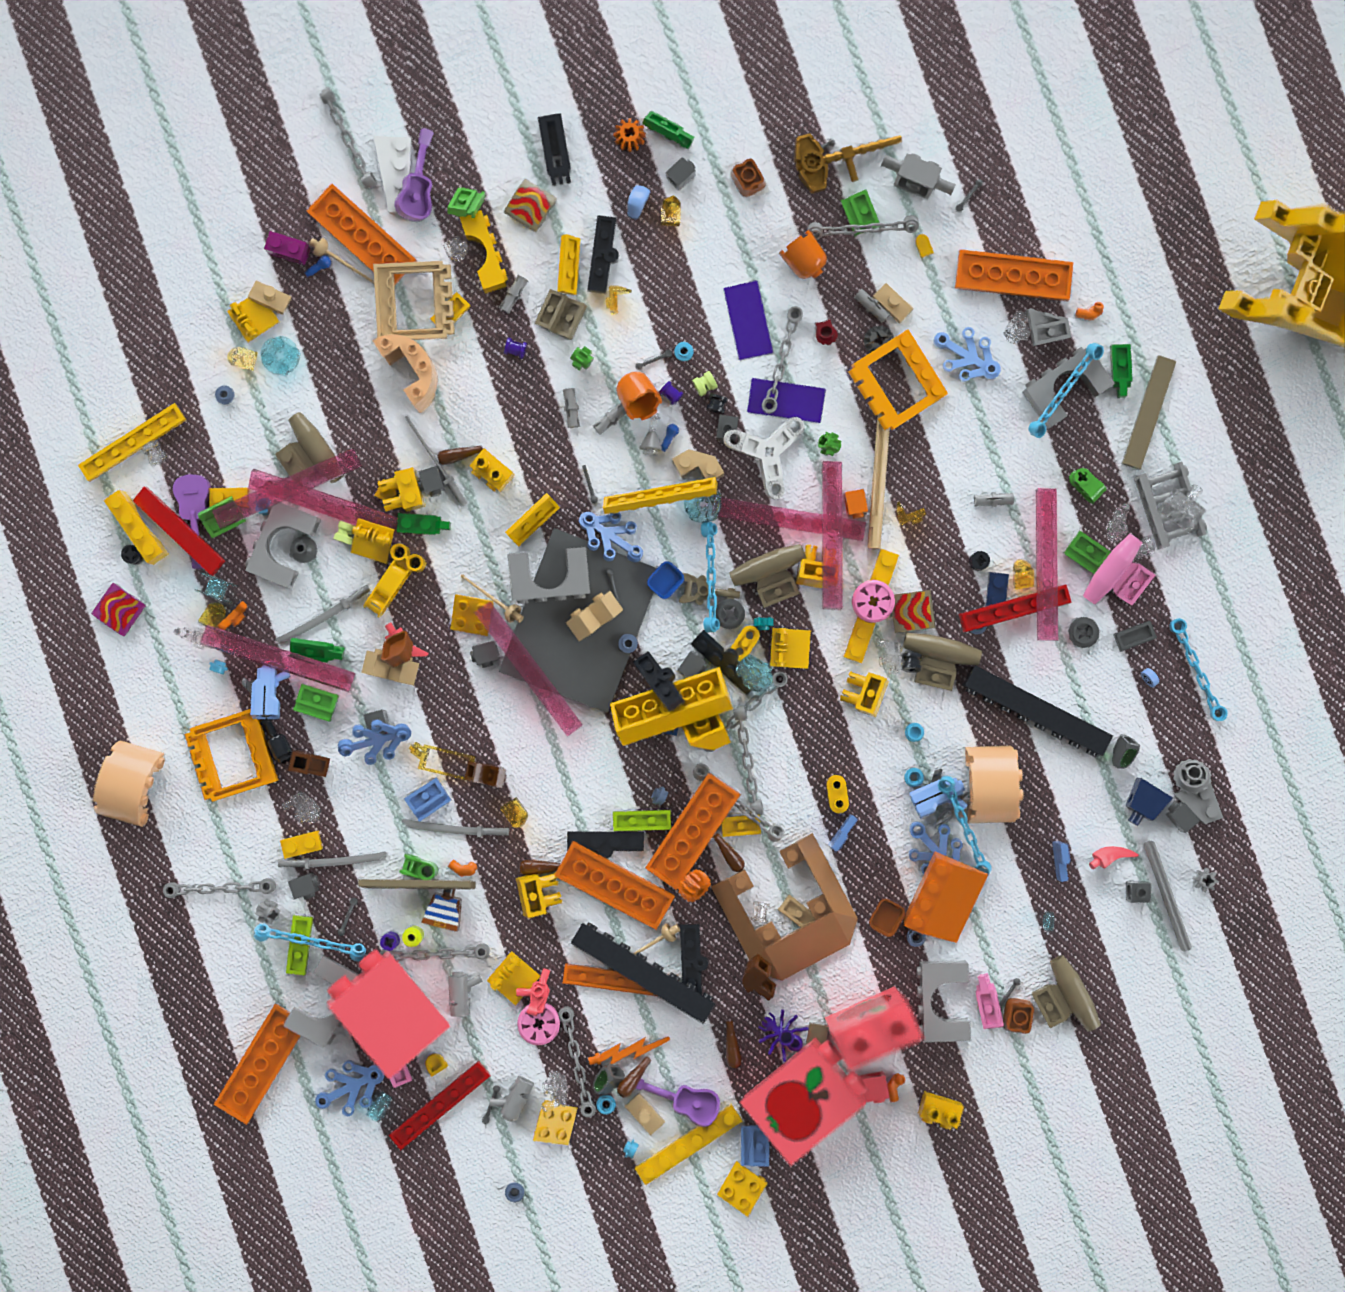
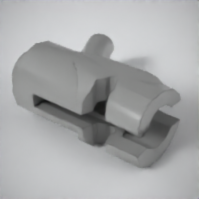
(458, 992)
(514, 1102)

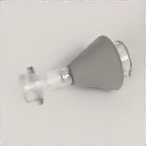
(651, 442)

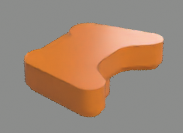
(234, 617)

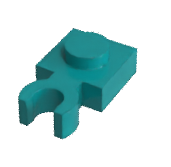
(763, 623)

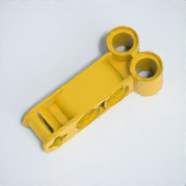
(393, 580)

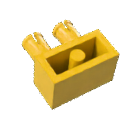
(492, 470)
(410, 494)
(809, 570)
(871, 694)
(531, 895)
(940, 1110)

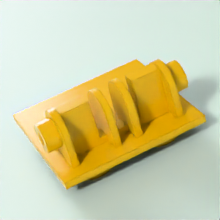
(252, 318)
(372, 540)
(464, 617)
(790, 648)
(512, 974)
(555, 1125)
(742, 1188)

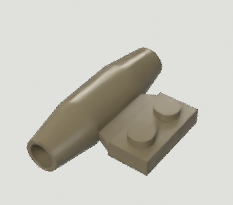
(308, 450)
(771, 573)
(940, 658)
(1066, 997)

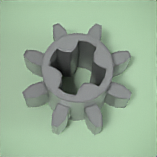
(1211, 880)
(267, 912)

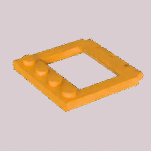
(920, 365)
(258, 748)

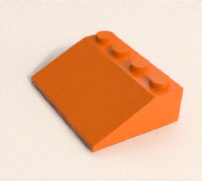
(944, 898)

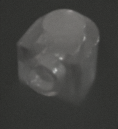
(456, 249)

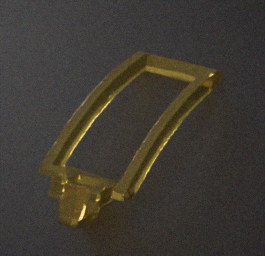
(423, 756)

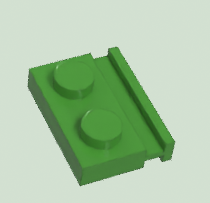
(465, 202)
(860, 210)
(210, 523)
(1086, 552)
(316, 702)

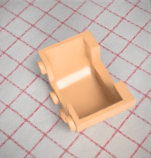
(396, 347)
(125, 782)
(993, 784)

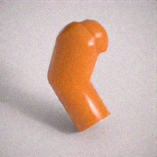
(1092, 313)

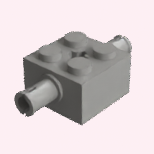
(918, 175)

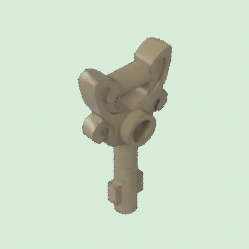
(702, 592)

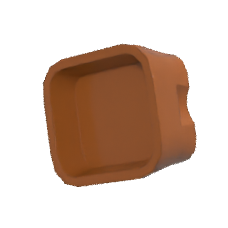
(748, 178)
(397, 649)
(887, 917)
(1018, 1015)

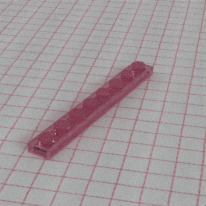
(287, 488)
(326, 503)
(786, 518)
(832, 536)
(1046, 564)
(277, 658)
(528, 668)

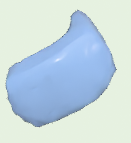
(637, 201)

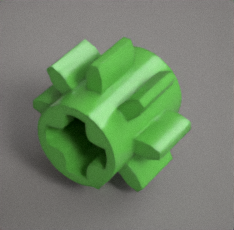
(582, 358)
(829, 443)

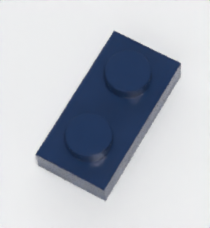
(996, 588)

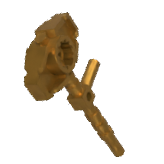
(814, 166)

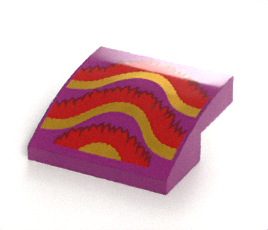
(118, 609)

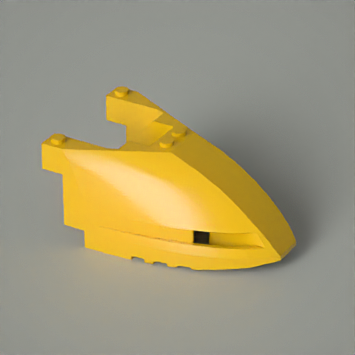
(1318, 294)

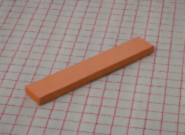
(600, 978)

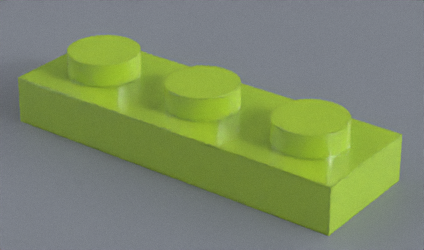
(642, 820)
(299, 953)

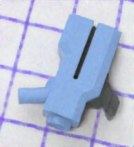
(263, 692)
(929, 797)

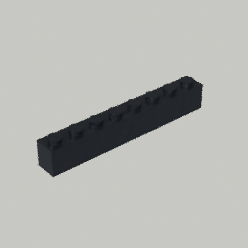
(1037, 711)
(643, 973)

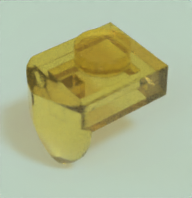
(671, 211)
(611, 301)
(242, 358)
(914, 517)
(1022, 574)
(213, 614)
(515, 813)

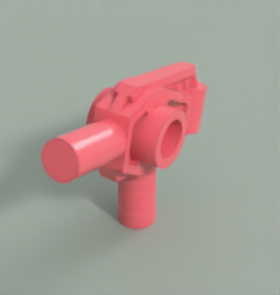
(539, 994)

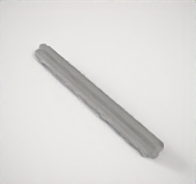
(1167, 896)

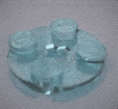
(279, 344)
(706, 514)
(749, 667)

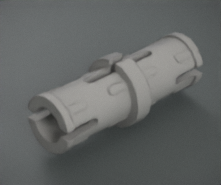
(513, 294)
(871, 305)
(571, 408)
(609, 419)
(983, 500)

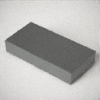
(1135, 636)

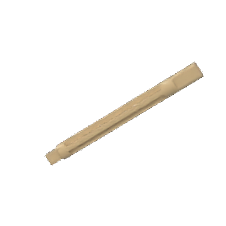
(878, 486)

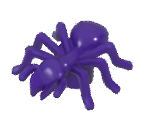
(784, 1035)

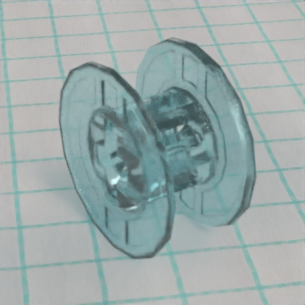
(216, 588)

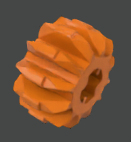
(631, 141)
(694, 885)

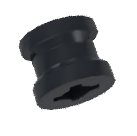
(716, 403)
(129, 552)
(977, 563)
(911, 662)

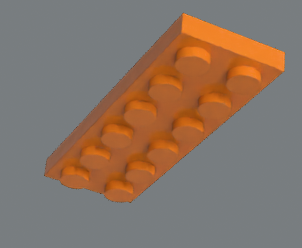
(357, 230)
(1014, 275)
(693, 830)
(614, 885)
(258, 1066)

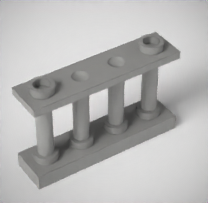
(1151, 502)

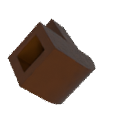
(308, 763)
(485, 774)
(757, 977)

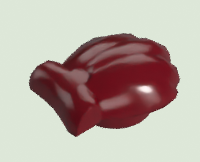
(825, 332)

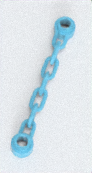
(1093, 351)
(710, 623)
(1183, 626)
(945, 788)
(265, 935)

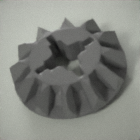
(871, 336)
(739, 613)
(1092, 631)

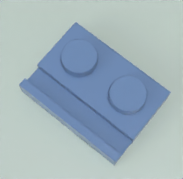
(428, 799)
(754, 1146)

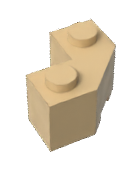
(692, 460)
(594, 615)
(403, 673)

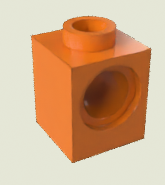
(855, 503)

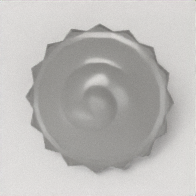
(1192, 776)

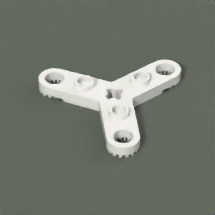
(755, 447)

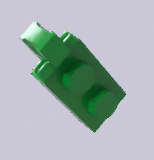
(668, 129)
(1121, 368)
(421, 524)
(316, 650)

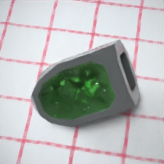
(1124, 751)
(608, 1079)

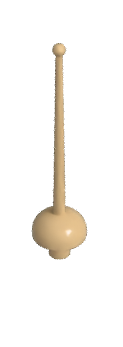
(322, 247)
(511, 613)
(668, 934)

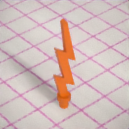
(616, 1056)

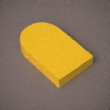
(923, 245)

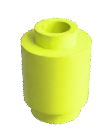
(417, 932)

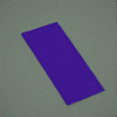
(748, 320)
(792, 400)

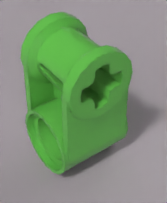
(1089, 487)
(414, 867)

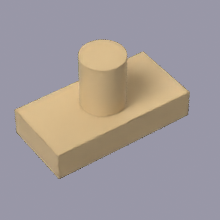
(269, 297)
(893, 303)
(644, 1113)

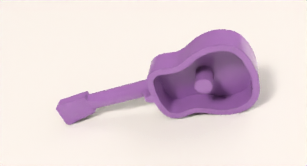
(414, 198)
(192, 497)
(696, 1104)

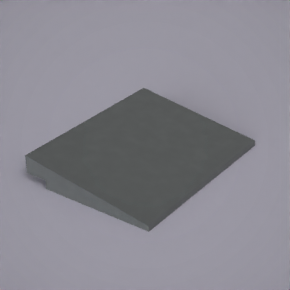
(589, 667)

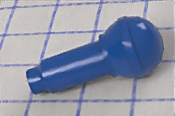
(323, 263)
(671, 431)

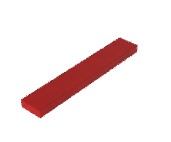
(179, 530)
(1007, 610)
(439, 1105)

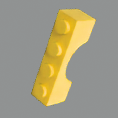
(490, 273)
(129, 519)

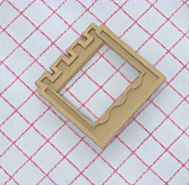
(386, 302)

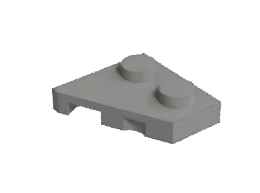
(1047, 327)
(1202, 804)

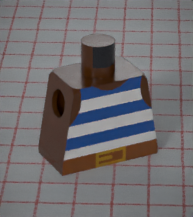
(444, 910)

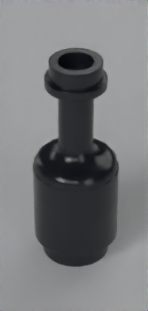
(277, 743)

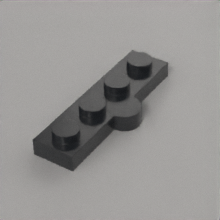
(602, 254)
(716, 656)
(660, 681)
(607, 841)
(691, 959)

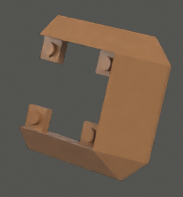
(808, 944)

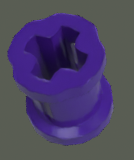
(515, 348)
(671, 393)
(384, 938)

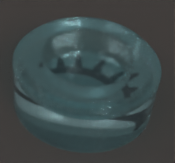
(1048, 921)

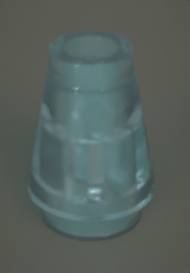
(378, 1108)

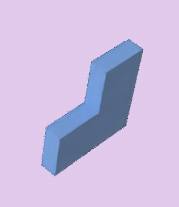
(841, 835)
(1061, 858)

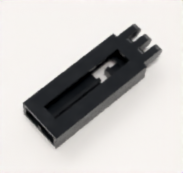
(553, 145)

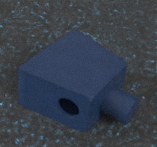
(1146, 801)

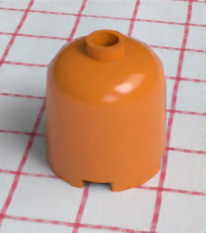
(805, 256)
(638, 395)

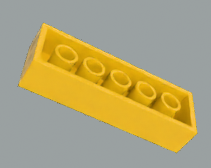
(646, 716)

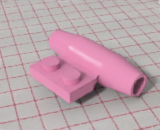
(1120, 574)

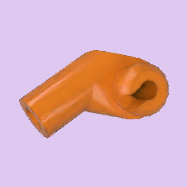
(463, 870)
(896, 1080)

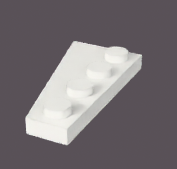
(394, 165)

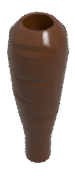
(453, 455)
(732, 858)
(530, 867)
(733, 1053)
(630, 1082)

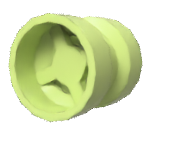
(705, 383)
(344, 533)

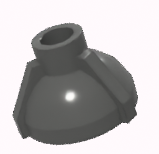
(309, 552)

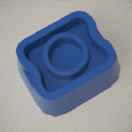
(665, 580)

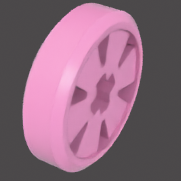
(884, 604)
(537, 1035)

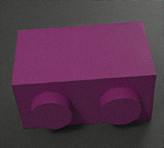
(287, 248)

